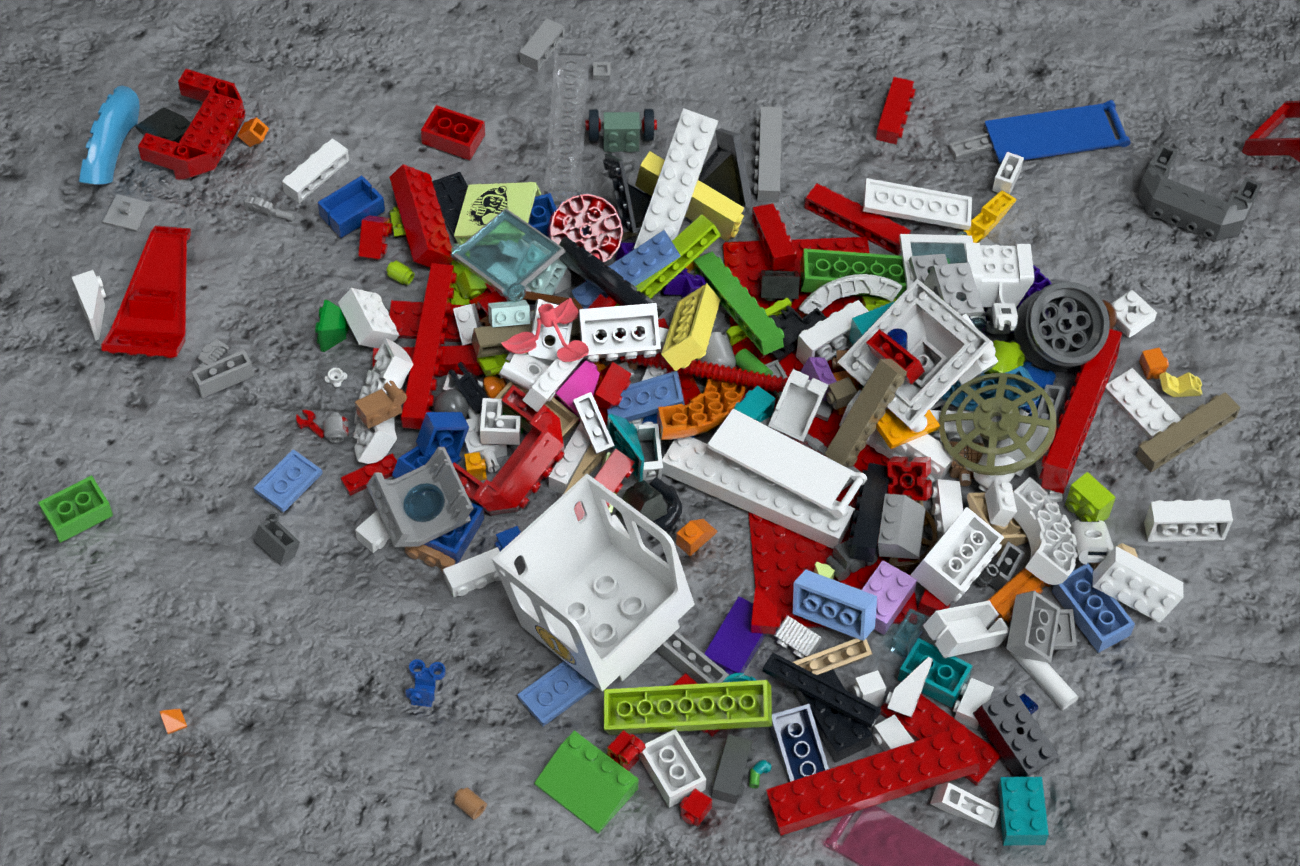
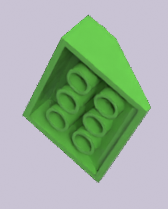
(587, 782)

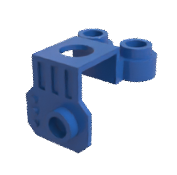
(424, 682)

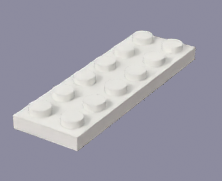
(917, 204)

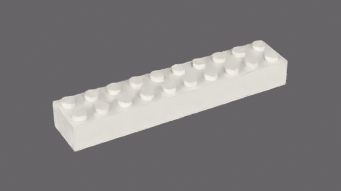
(719, 476)

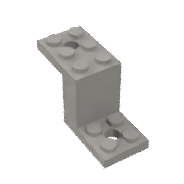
(948, 282)

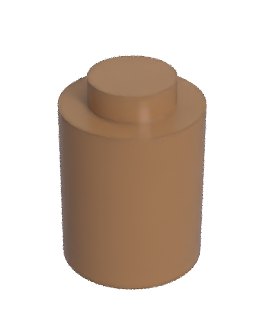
(469, 803)

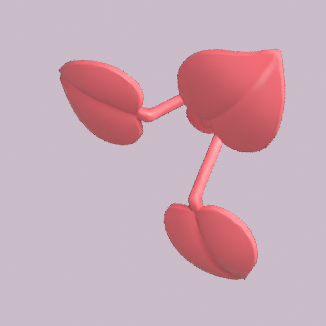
(549, 317)

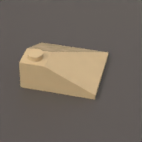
(1012, 532)

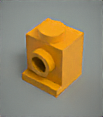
(475, 465)

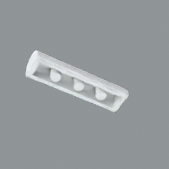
(1049, 681)

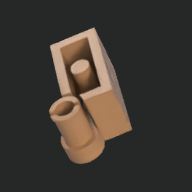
(380, 406)

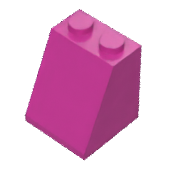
(580, 382)

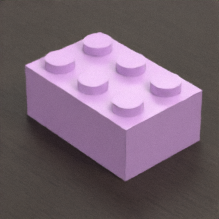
(892, 592)

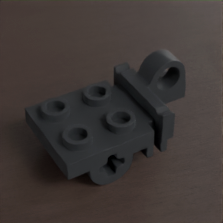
(792, 326)

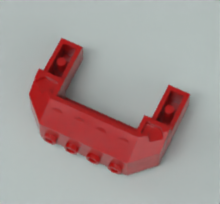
(208, 132)
(526, 465)

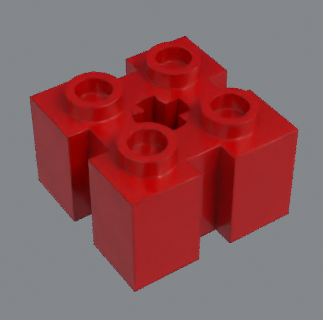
(918, 469)

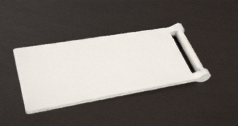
(785, 462)

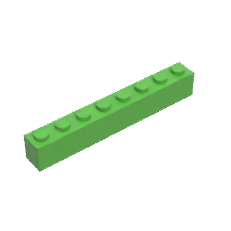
(739, 303)

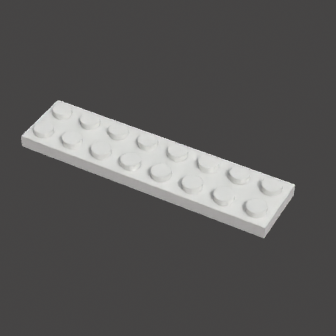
(678, 176)

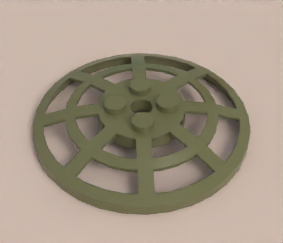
(1000, 430)

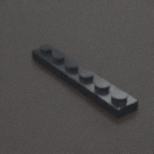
(822, 690)

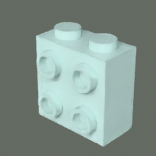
(548, 279)

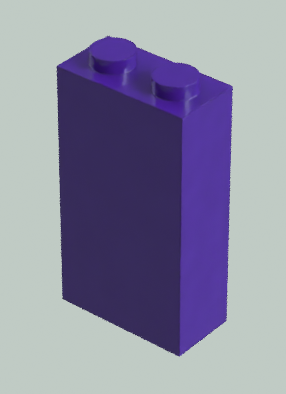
(734, 643)

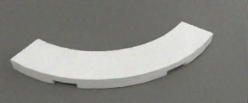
(849, 286)

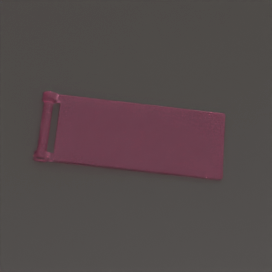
(888, 841)

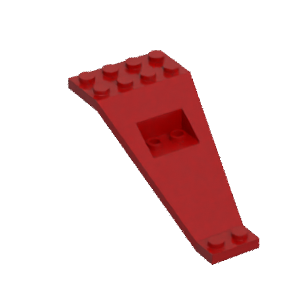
(155, 302)

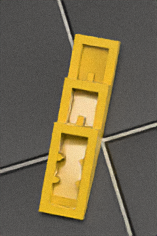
(990, 216)

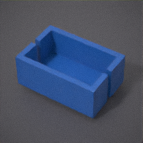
(350, 205)

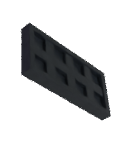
(450, 196)

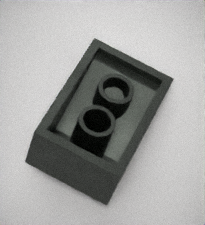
(165, 125)

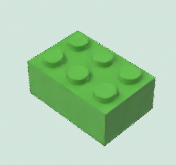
(75, 509)

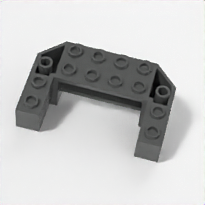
(1191, 207)

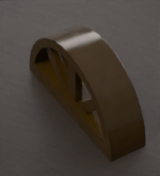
(909, 566)

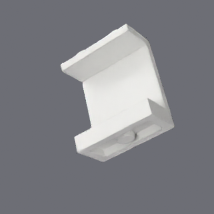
(652, 469)

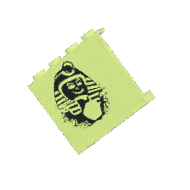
(488, 200)

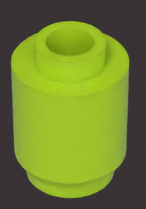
(400, 272)

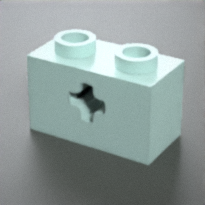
(509, 313)

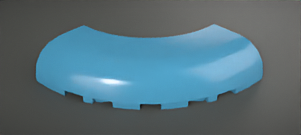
(109, 131)

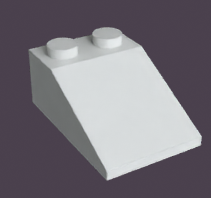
(91, 295)

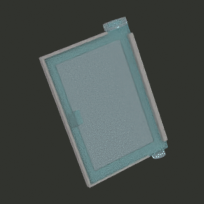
(507, 254)

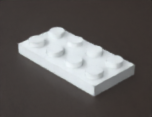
(1141, 403)

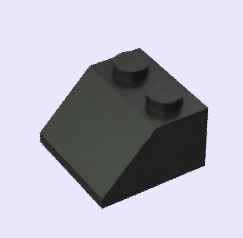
(779, 285)
(645, 500)

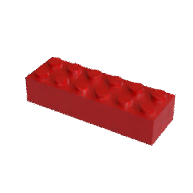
(421, 216)

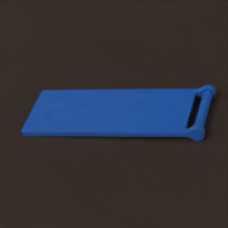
(1056, 132)

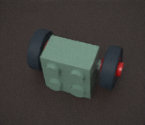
(621, 129)

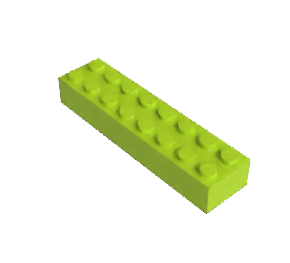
(688, 707)

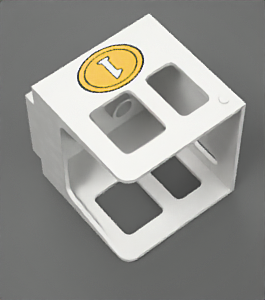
(594, 587)

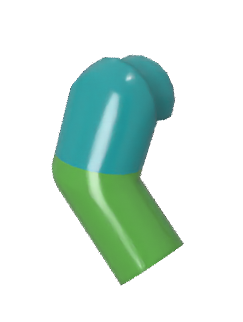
(756, 771)

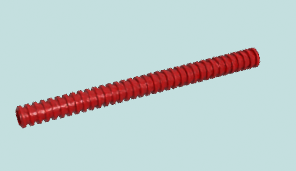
(716, 372)

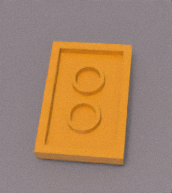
(896, 432)

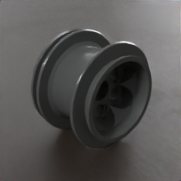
(1082, 307)

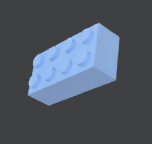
(834, 604)

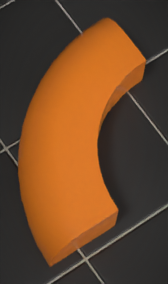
(702, 413)

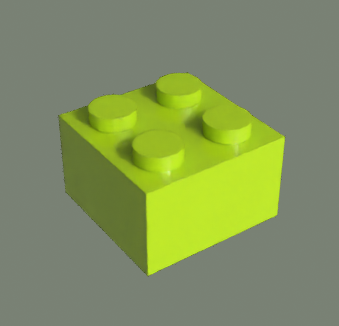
(1089, 499)

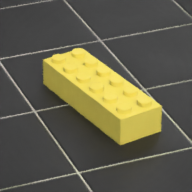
(691, 327)

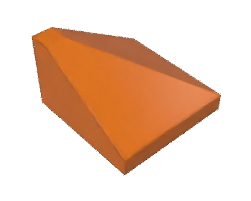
(173, 720)

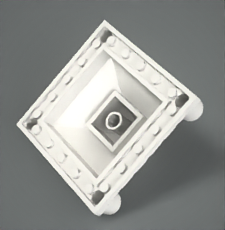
(936, 336)

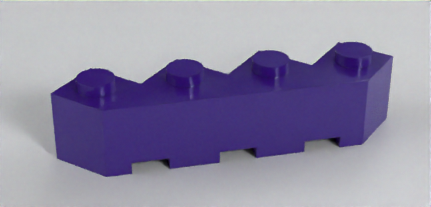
(682, 284)

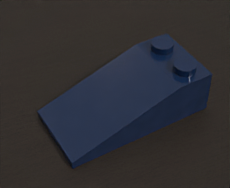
(798, 742)

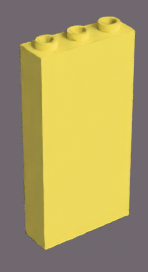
(706, 201)

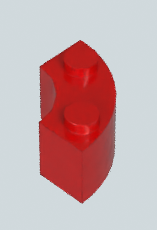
(482, 302)

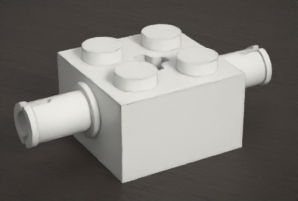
(473, 443)

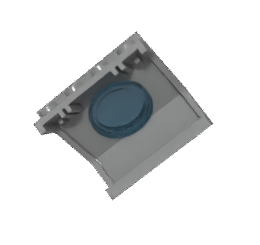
(421, 502)

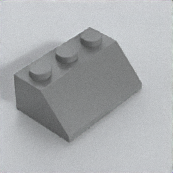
(901, 527)
(1033, 627)

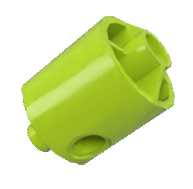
(1008, 357)

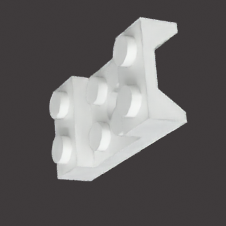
(543, 352)

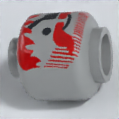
(336, 428)

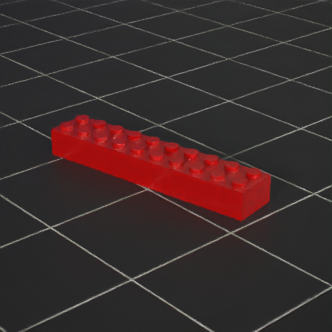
(1079, 415)
(872, 780)

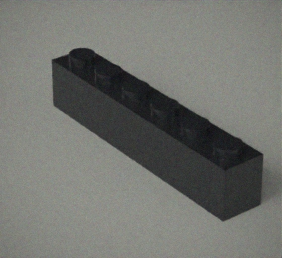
(869, 514)

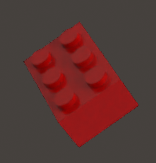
(453, 132)

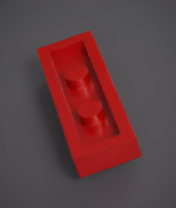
(358, 480)

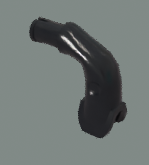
(673, 511)

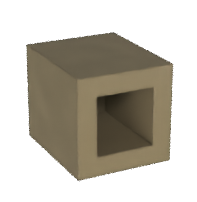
(841, 393)

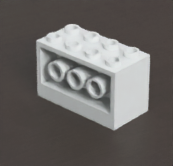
(624, 320)
(958, 557)

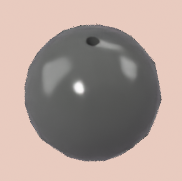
(451, 401)

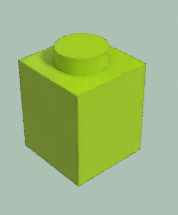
(470, 284)

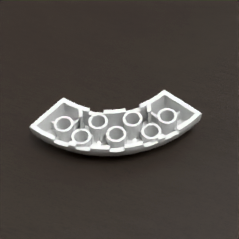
(393, 365)
(1048, 534)

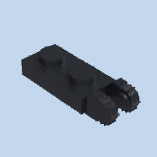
(469, 387)

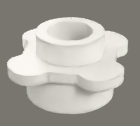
(335, 372)

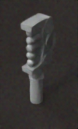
(260, 205)
(210, 354)

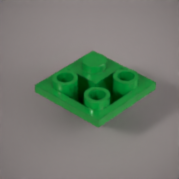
(331, 327)

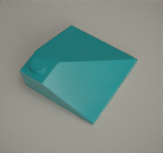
(626, 441)

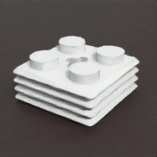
(1133, 313)

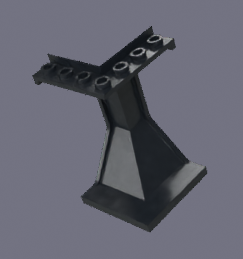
(722, 171)

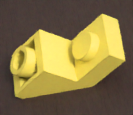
(1182, 386)

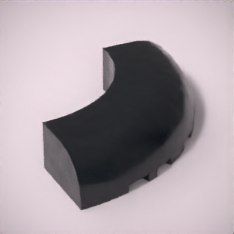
(601, 276)

